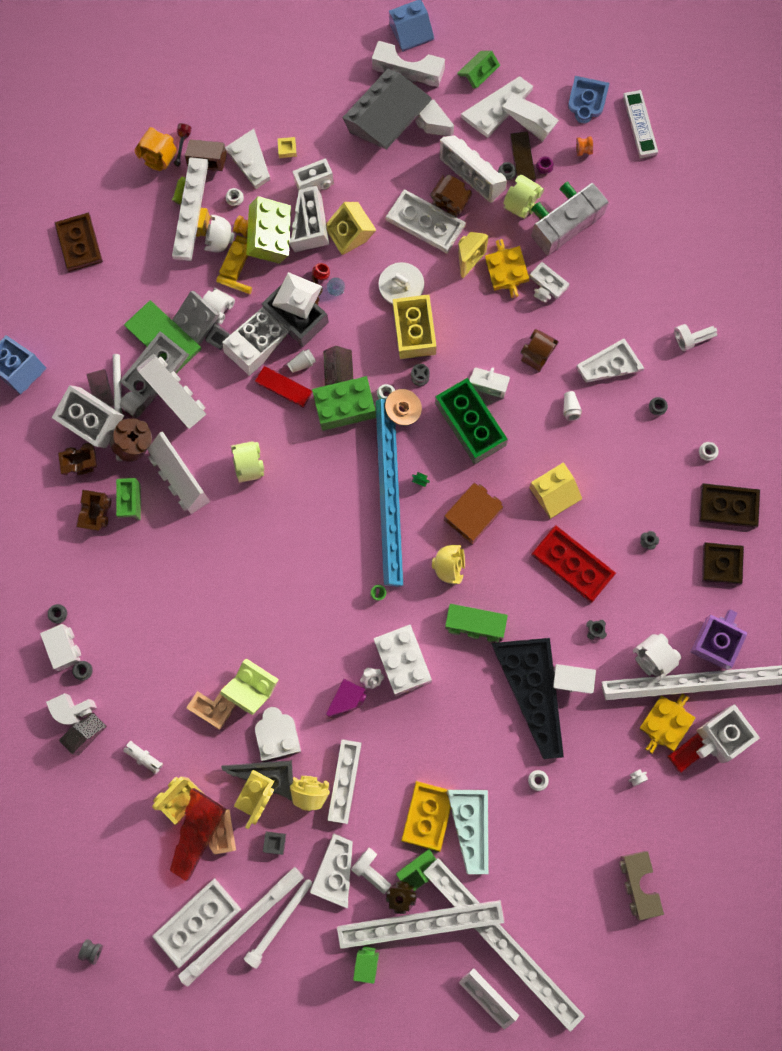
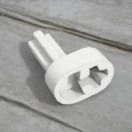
(687, 340)
(363, 868)

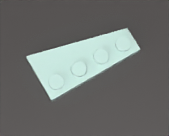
(471, 824)

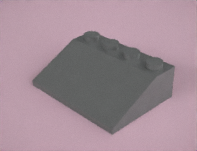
(386, 109)

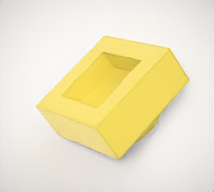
(287, 147)

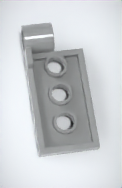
(137, 401)

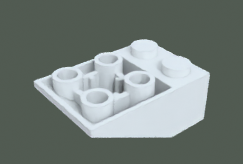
(254, 341)

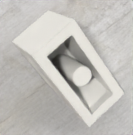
(434, 120)

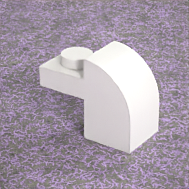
(65, 712)

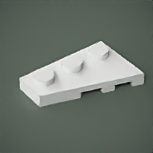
(249, 158)
(334, 872)

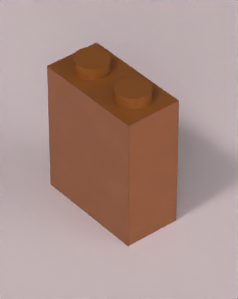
(473, 512)

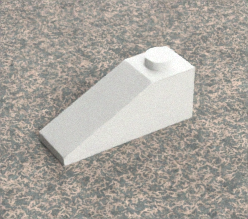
(531, 116)

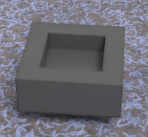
(274, 843)

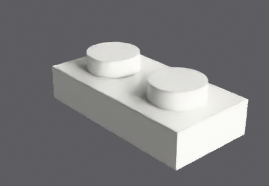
(549, 280)

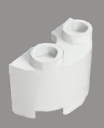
(220, 302)

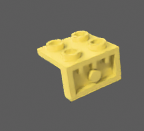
(254, 796)

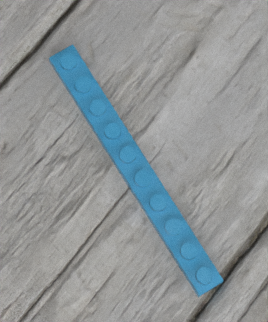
(389, 497)

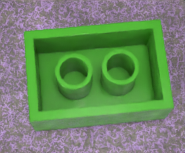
(344, 403)

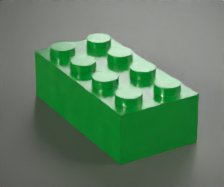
(471, 421)

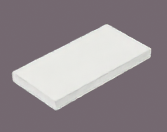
(425, 221)
(196, 923)

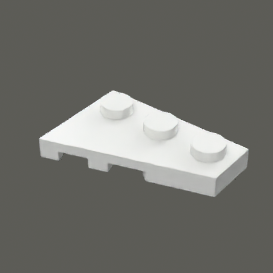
(610, 362)

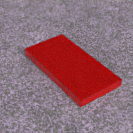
(573, 563)

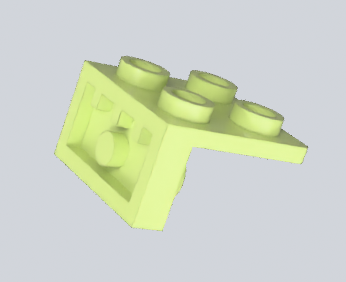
(250, 687)

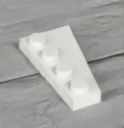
(488, 113)

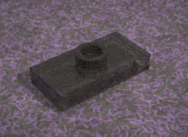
(100, 386)

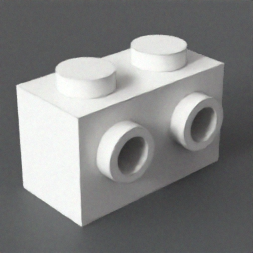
(312, 175)

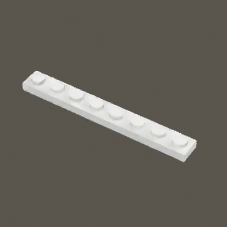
(420, 924)

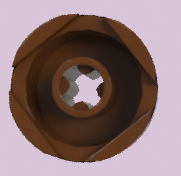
(450, 195)
(130, 430)

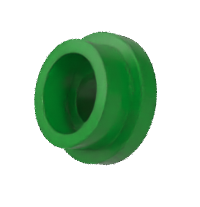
(420, 479)

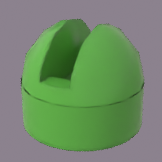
(382, 592)

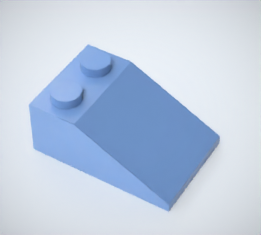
(18, 365)

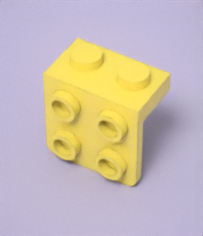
(175, 799)

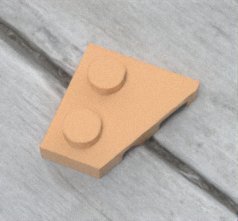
(223, 837)

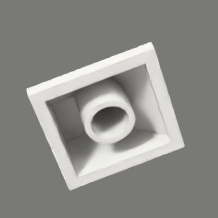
(297, 295)

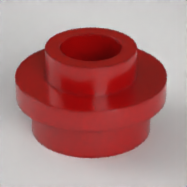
(321, 271)

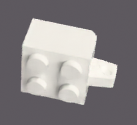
(726, 735)

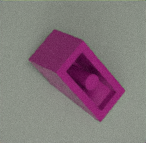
(346, 699)

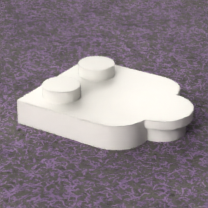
(276, 735)

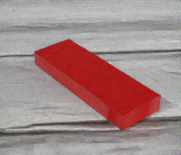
(283, 386)

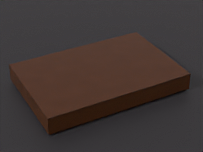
(78, 242)

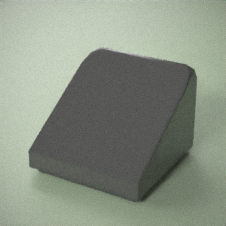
(216, 336)

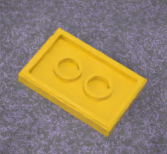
(427, 817)

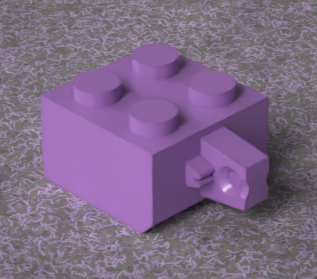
(719, 640)

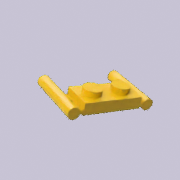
(233, 265)

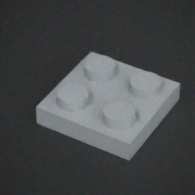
(195, 317)

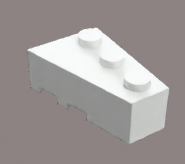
(310, 222)

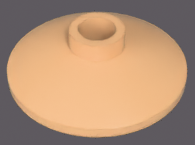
(407, 400)

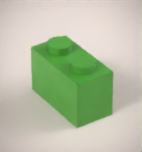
(366, 965)

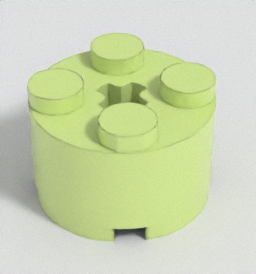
(522, 196)
(246, 461)

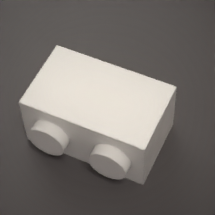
(61, 647)

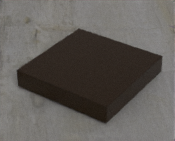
(722, 563)

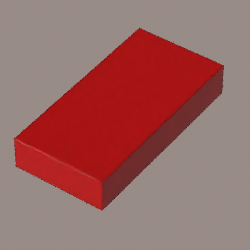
(686, 753)

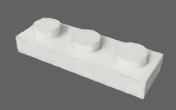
(489, 999)

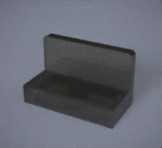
(337, 365)

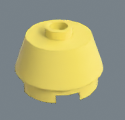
(309, 793)

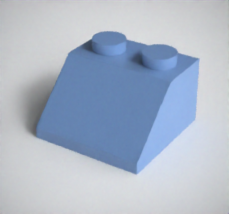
(411, 25)

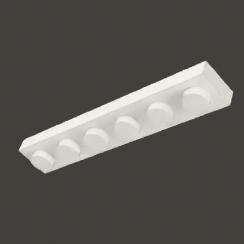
(190, 209)

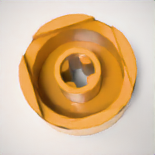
(156, 149)

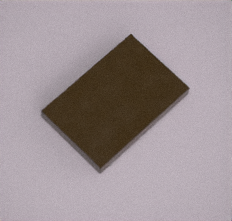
(729, 505)

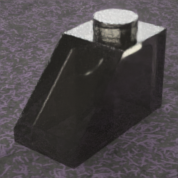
(82, 734)

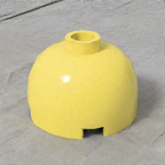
(449, 564)

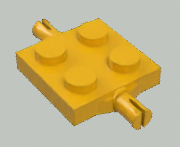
(507, 268)
(667, 723)

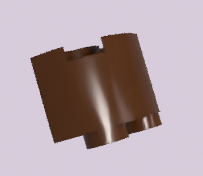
(538, 350)
(78, 460)
(93, 510)

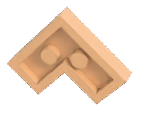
(215, 711)

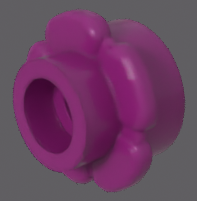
(545, 161)

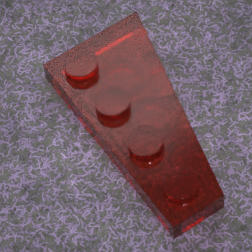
(198, 828)

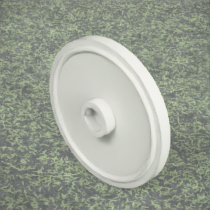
(400, 281)

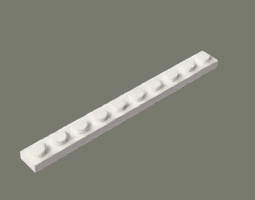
(692, 682)
(508, 949)

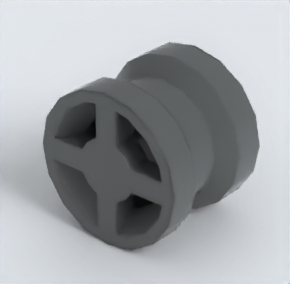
(420, 370)
(90, 951)

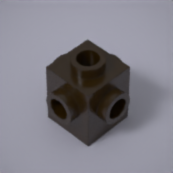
(406, 892)

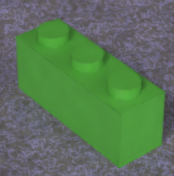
(476, 623)

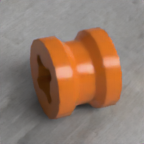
(584, 146)

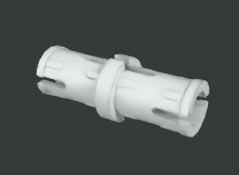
(143, 757)

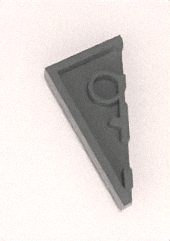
(279, 771)

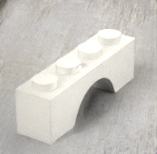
(426, 71)

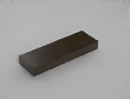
(522, 155)

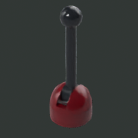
(184, 132)

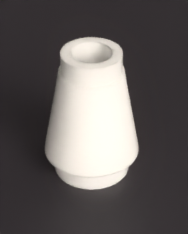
(301, 361)
(572, 409)

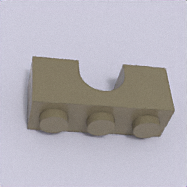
(634, 867)

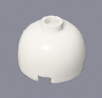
(218, 234)

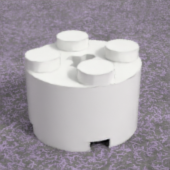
(657, 656)

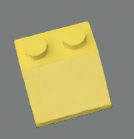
(349, 227)
(556, 490)

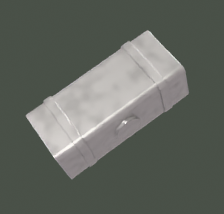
(569, 218)

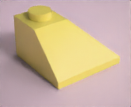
(471, 250)

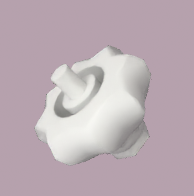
(371, 678)

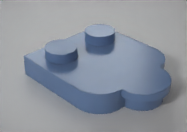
(587, 98)

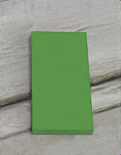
(151, 321)

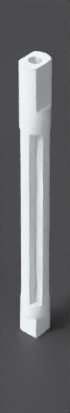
(274, 895)

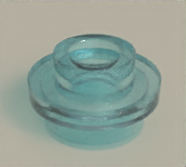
(336, 282)

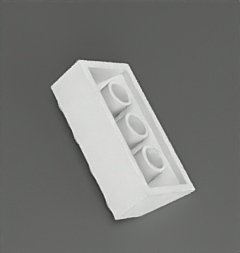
(472, 168)
(177, 474)

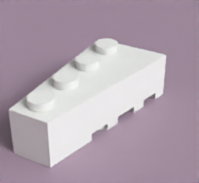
(171, 391)

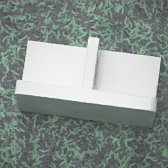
(489, 382)
(574, 679)

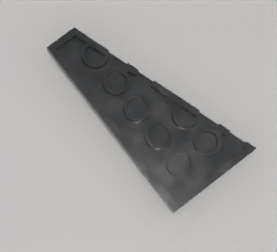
(531, 679)

